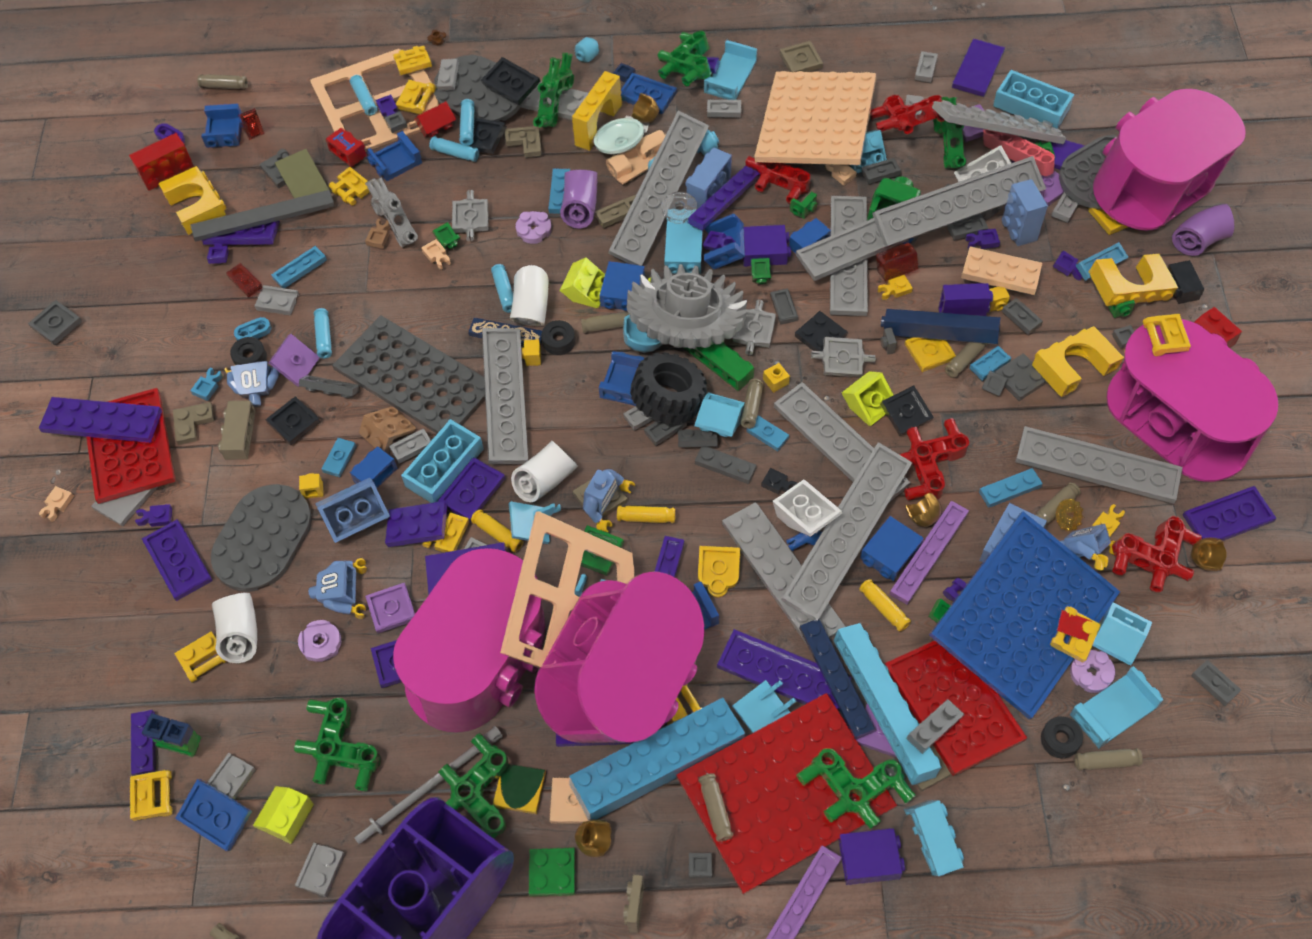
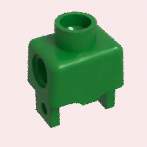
(892, 192)

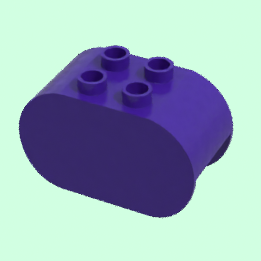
(424, 881)

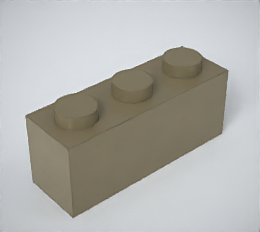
(237, 430)

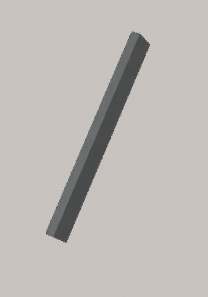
(262, 215)

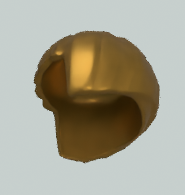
(645, 109)
(926, 511)
(1209, 554)
(593, 837)

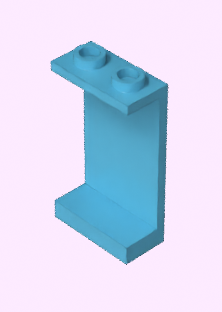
(732, 71)
(683, 247)
(1117, 707)

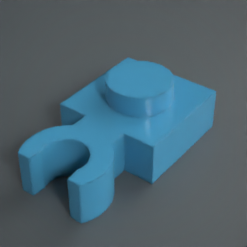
(205, 387)

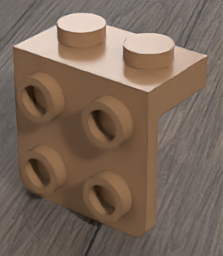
(383, 426)

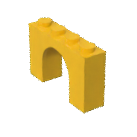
(604, 98)
(192, 184)
(1116, 289)
(1087, 344)

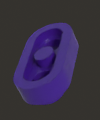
(164, 130)

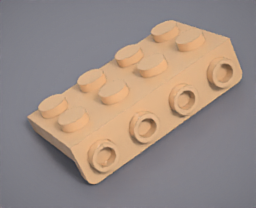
(1002, 270)

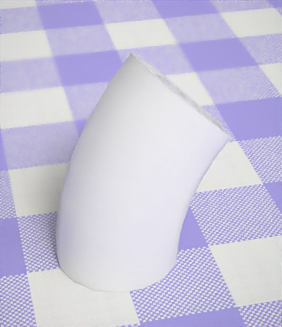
(530, 296)
(542, 473)
(235, 627)

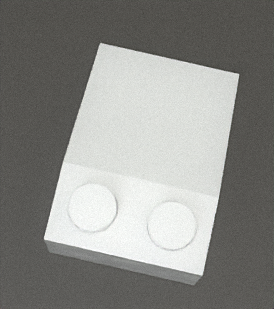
(990, 161)
(805, 509)

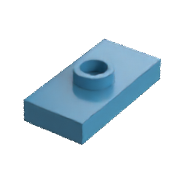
(990, 362)
(768, 433)
(338, 457)

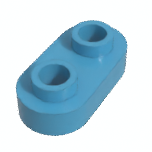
(253, 329)

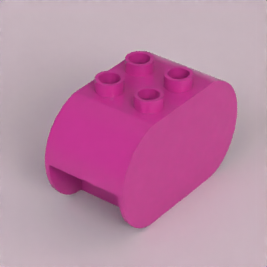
(1166, 157)
(1193, 405)
(455, 642)
(621, 660)

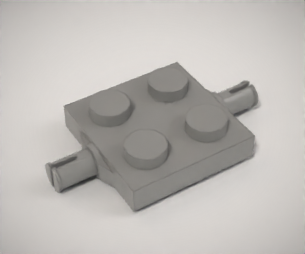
(470, 215)
(756, 328)
(842, 356)

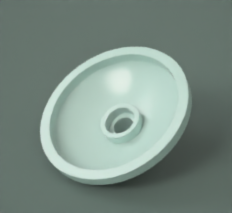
(619, 136)

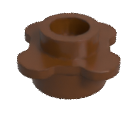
(437, 37)

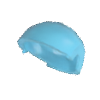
(636, 339)

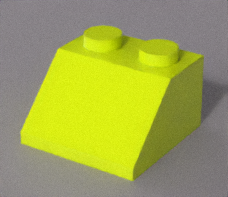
(866, 395)
(284, 813)

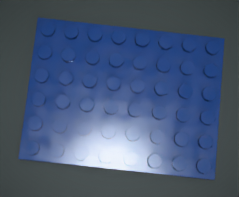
(1013, 611)

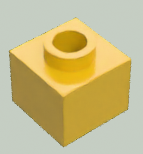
(1000, 298)
(531, 352)
(776, 377)
(311, 485)

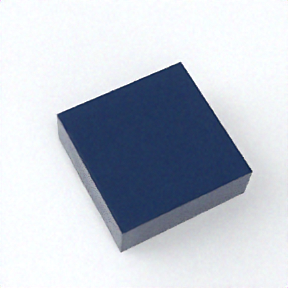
(624, 71)

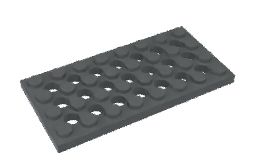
(412, 365)

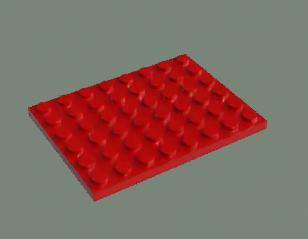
(768, 808)

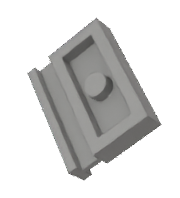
(276, 300)
(231, 776)
(320, 869)

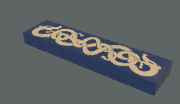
(525, 333)

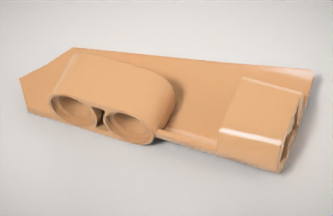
(635, 161)

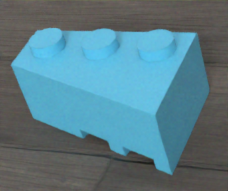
(936, 837)

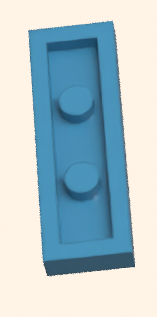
(557, 190)
(1115, 252)
(299, 267)
(1010, 487)

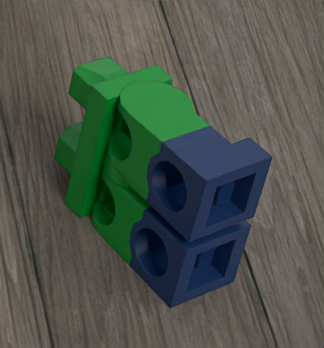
(172, 735)

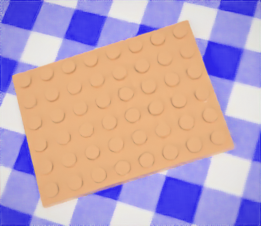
(816, 118)

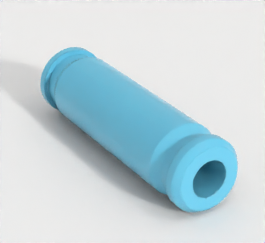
(363, 95)
(467, 122)
(454, 149)
(503, 286)
(322, 333)

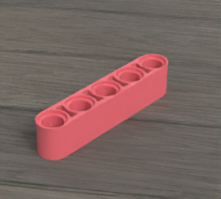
(1019, 149)

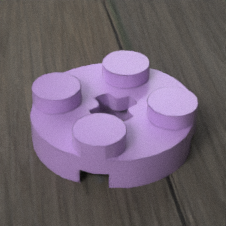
(529, 219)
(324, 651)
(1104, 674)

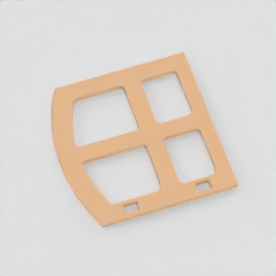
(335, 116)
(563, 597)

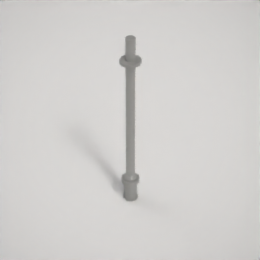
(492, 736)

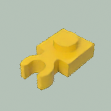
(897, 286)
(1110, 519)

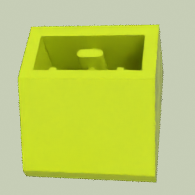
(583, 283)

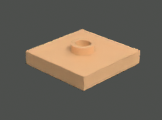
(564, 804)

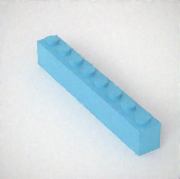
(885, 702)

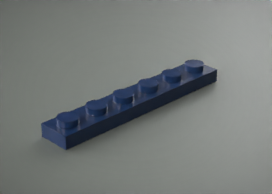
(837, 679)

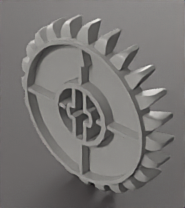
(686, 308)

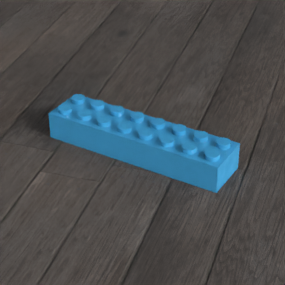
(654, 760)

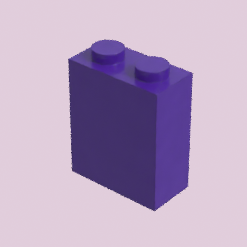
(766, 243)
(966, 299)
(871, 856)

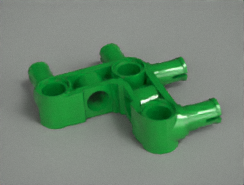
(687, 58)
(551, 87)
(954, 155)
(342, 753)
(477, 780)
(844, 784)

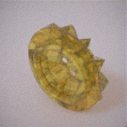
(1065, 521)

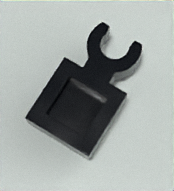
(777, 481)

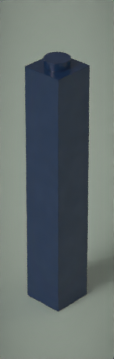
(942, 326)

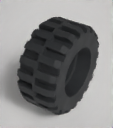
(666, 404)

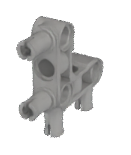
(389, 205)

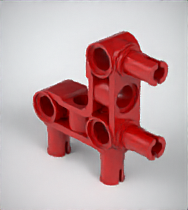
(904, 117)
(782, 175)
(935, 451)
(1157, 558)

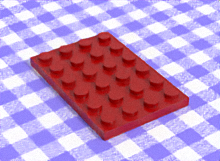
(131, 466)
(934, 675)

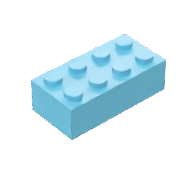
(1033, 99)
(442, 461)

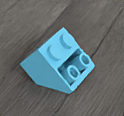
(872, 151)
(719, 414)
(1122, 633)

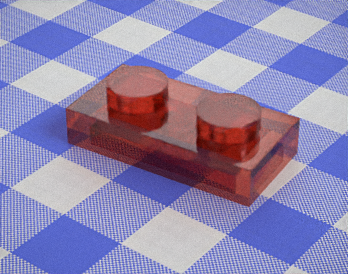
(244, 280)

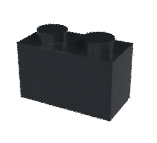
(1187, 280)

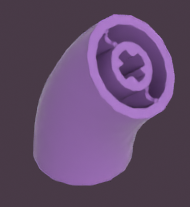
(579, 198)
(1204, 229)

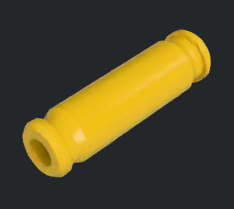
(646, 514)
(496, 530)
(885, 605)

